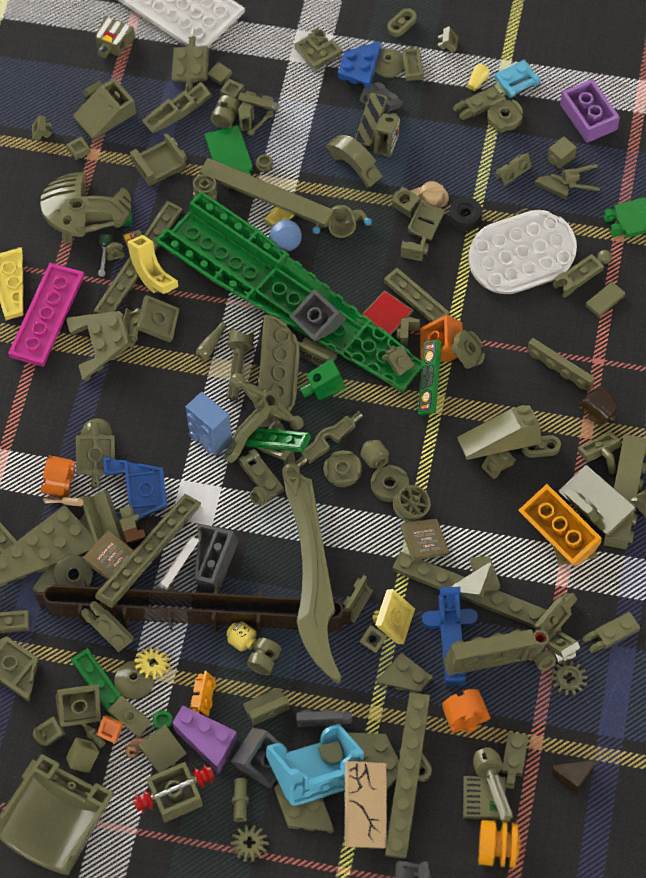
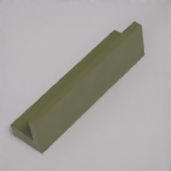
(102, 515)

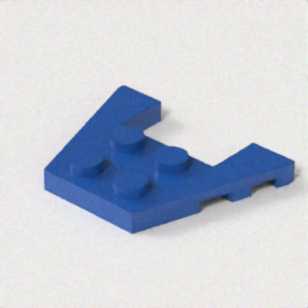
(144, 485)

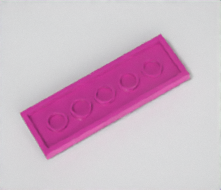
(46, 314)

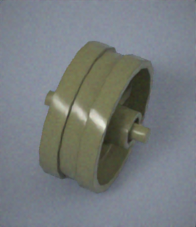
(411, 503)

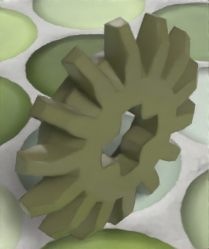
(564, 671)
(255, 848)

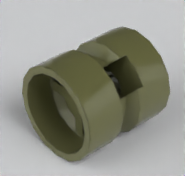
(225, 111)
(206, 184)
(265, 653)

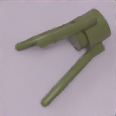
(570, 177)

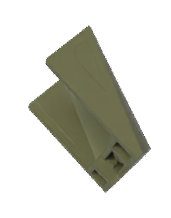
(52, 816)

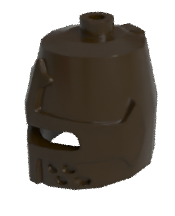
(600, 406)

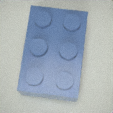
(208, 424)

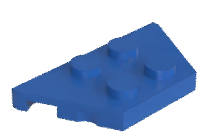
(360, 64)

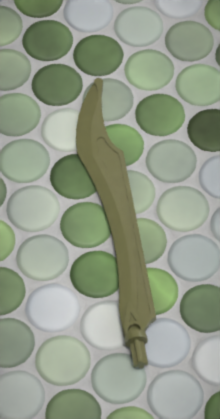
(316, 596)

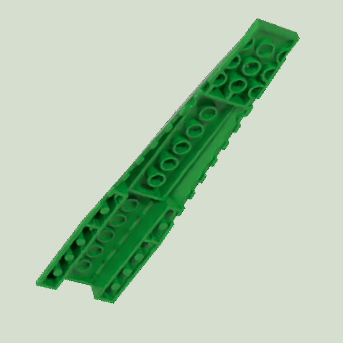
(265, 276)

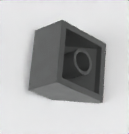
(317, 316)
(252, 757)

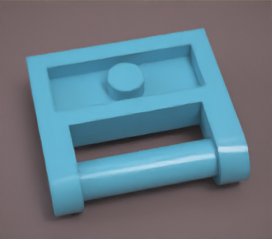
(515, 75)

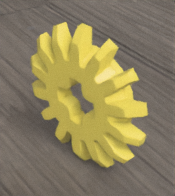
(156, 669)

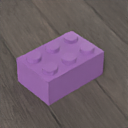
(589, 110)

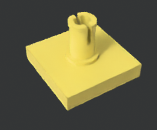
(394, 616)

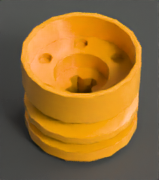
(498, 843)

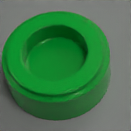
(162, 718)

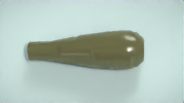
(208, 345)

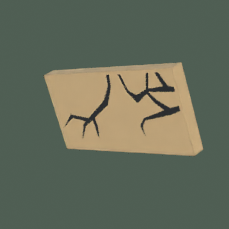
(365, 804)

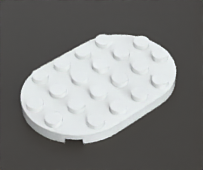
(522, 252)

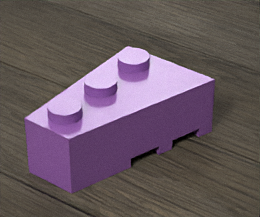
(207, 737)

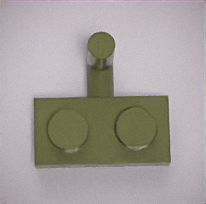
(601, 447)

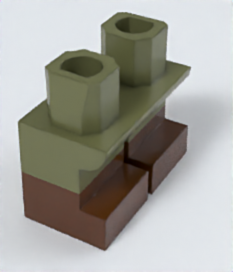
(129, 527)

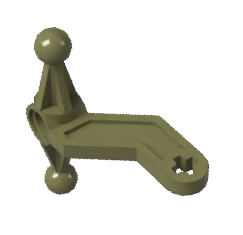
(273, 408)

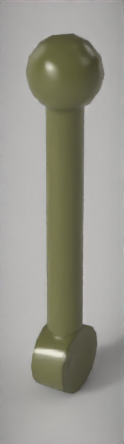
(270, 114)

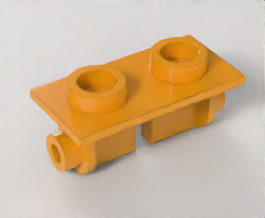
(204, 686)

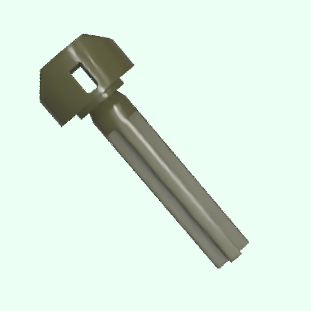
(240, 344)
(490, 768)

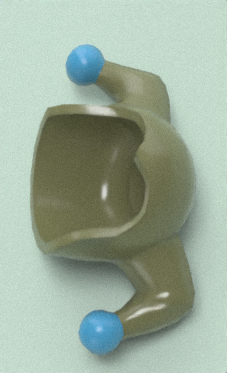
(344, 221)

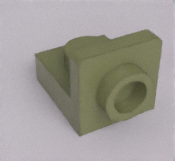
(414, 251)

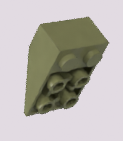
(105, 109)

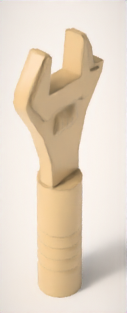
(65, 501)

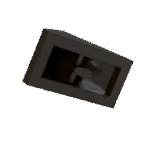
(573, 774)

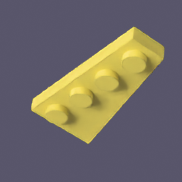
(11, 283)

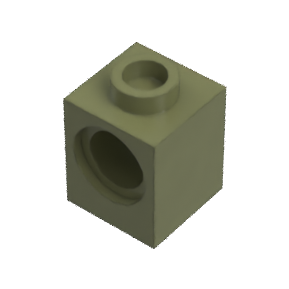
(408, 208)

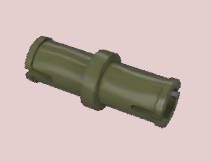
(240, 800)

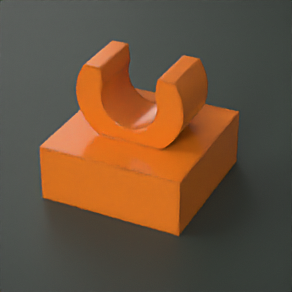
(110, 729)

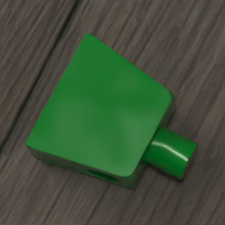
(323, 381)

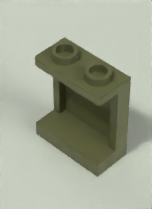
(159, 161)

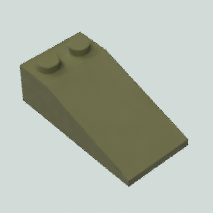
(506, 432)

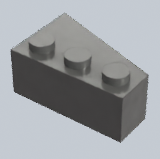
(213, 556)

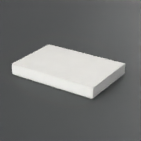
(177, 564)

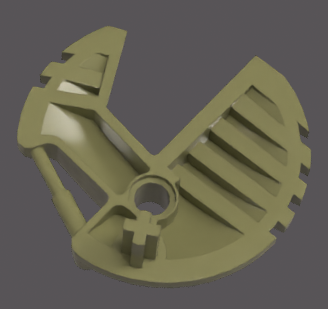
(69, 209)

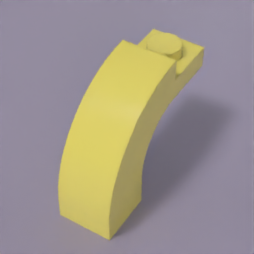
(147, 266)

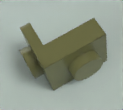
(407, 324)
(398, 359)
(497, 462)

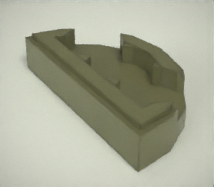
(554, 185)

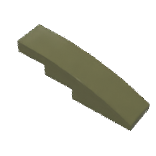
(174, 110)

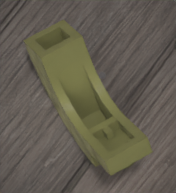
(355, 154)

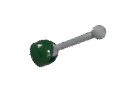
(104, 241)

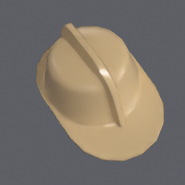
(432, 193)

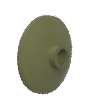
(389, 63)
(132, 688)

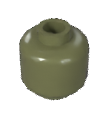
(374, 454)

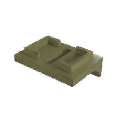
(429, 213)
(358, 599)

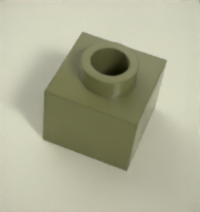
(379, 635)

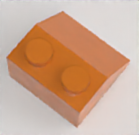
(443, 330)

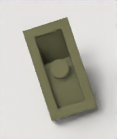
(562, 647)

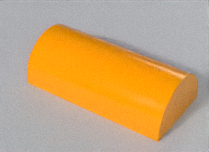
(561, 525)

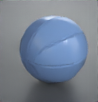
(286, 235)

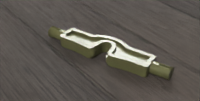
(334, 432)

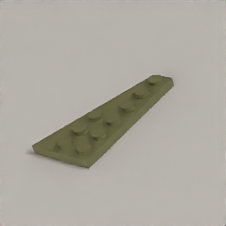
(44, 546)

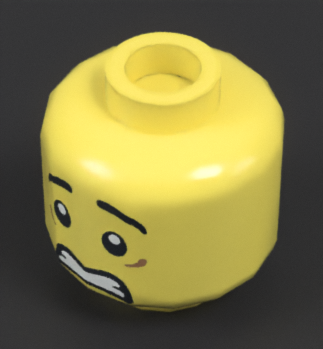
(241, 636)

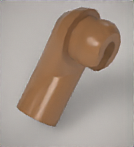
(133, 749)

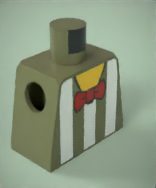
(113, 37)
(387, 126)

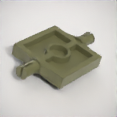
(190, 64)
(90, 453)

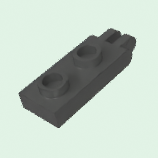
(326, 717)

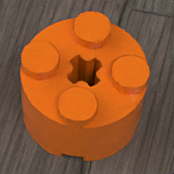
(58, 476)
(465, 711)

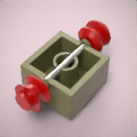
(174, 791)

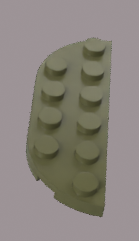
(279, 363)

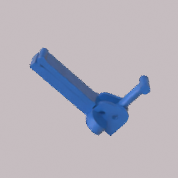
(450, 620)

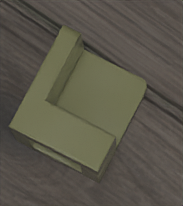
(82, 755)

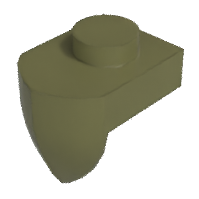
(48, 732)

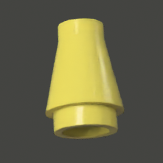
(479, 75)

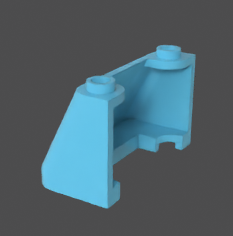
(304, 773)

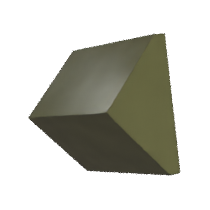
(78, 705)

